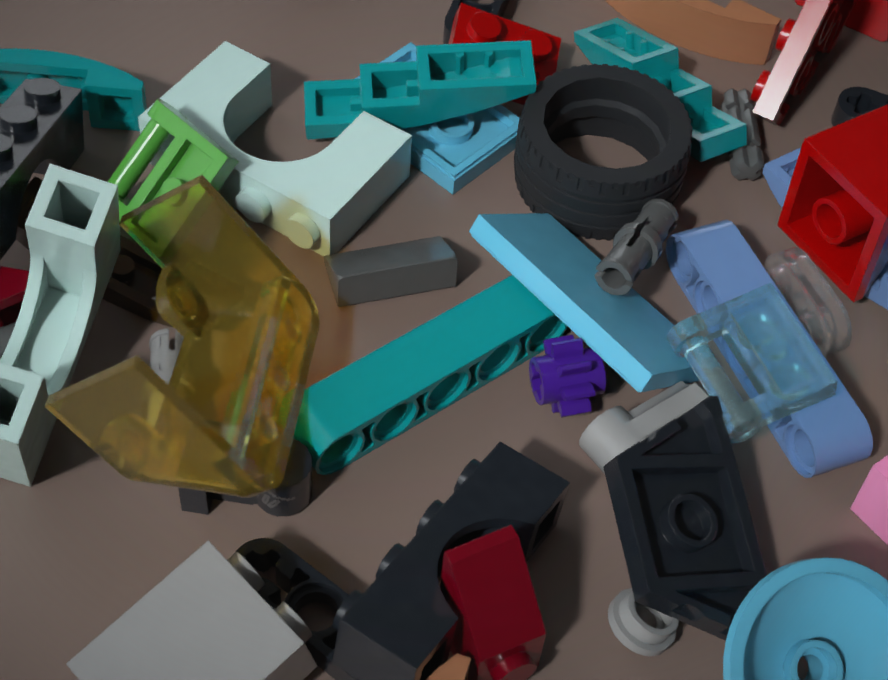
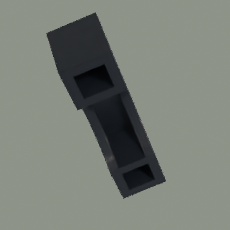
(37, 128)
(402, 620)

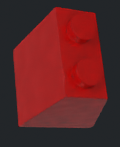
(841, 201)

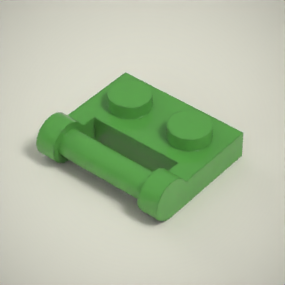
(185, 158)

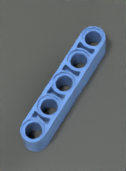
(719, 265)

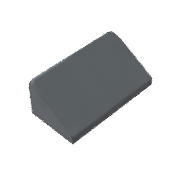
(391, 270)

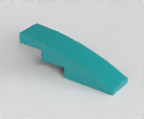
(631, 47)
(435, 87)

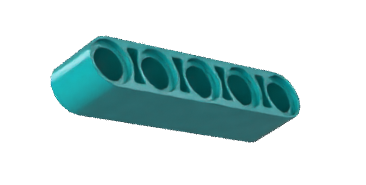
(422, 373)

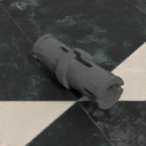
(636, 247)

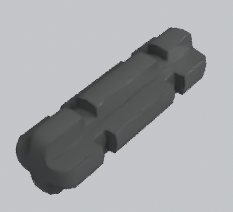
(747, 159)

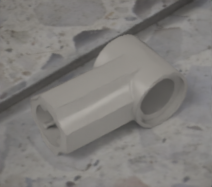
(619, 429)

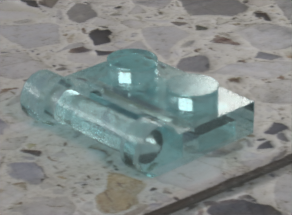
(770, 351)

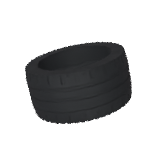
(603, 104)

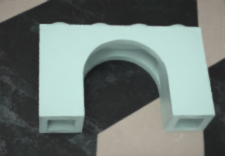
(311, 199)
(72, 257)

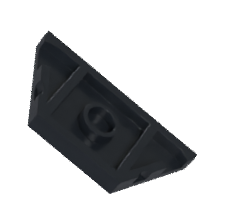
(686, 521)

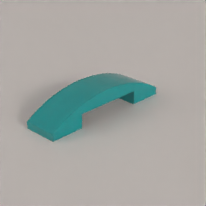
(108, 93)

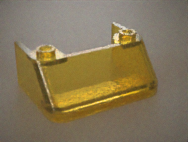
(239, 370)

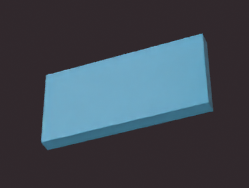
(562, 276)

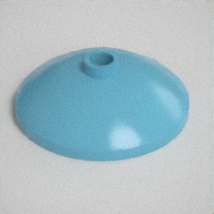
(816, 611)

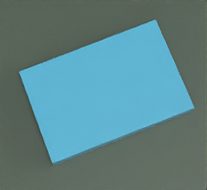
(462, 146)

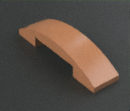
(729, 33)

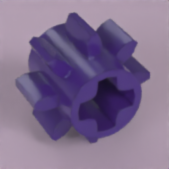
(567, 376)

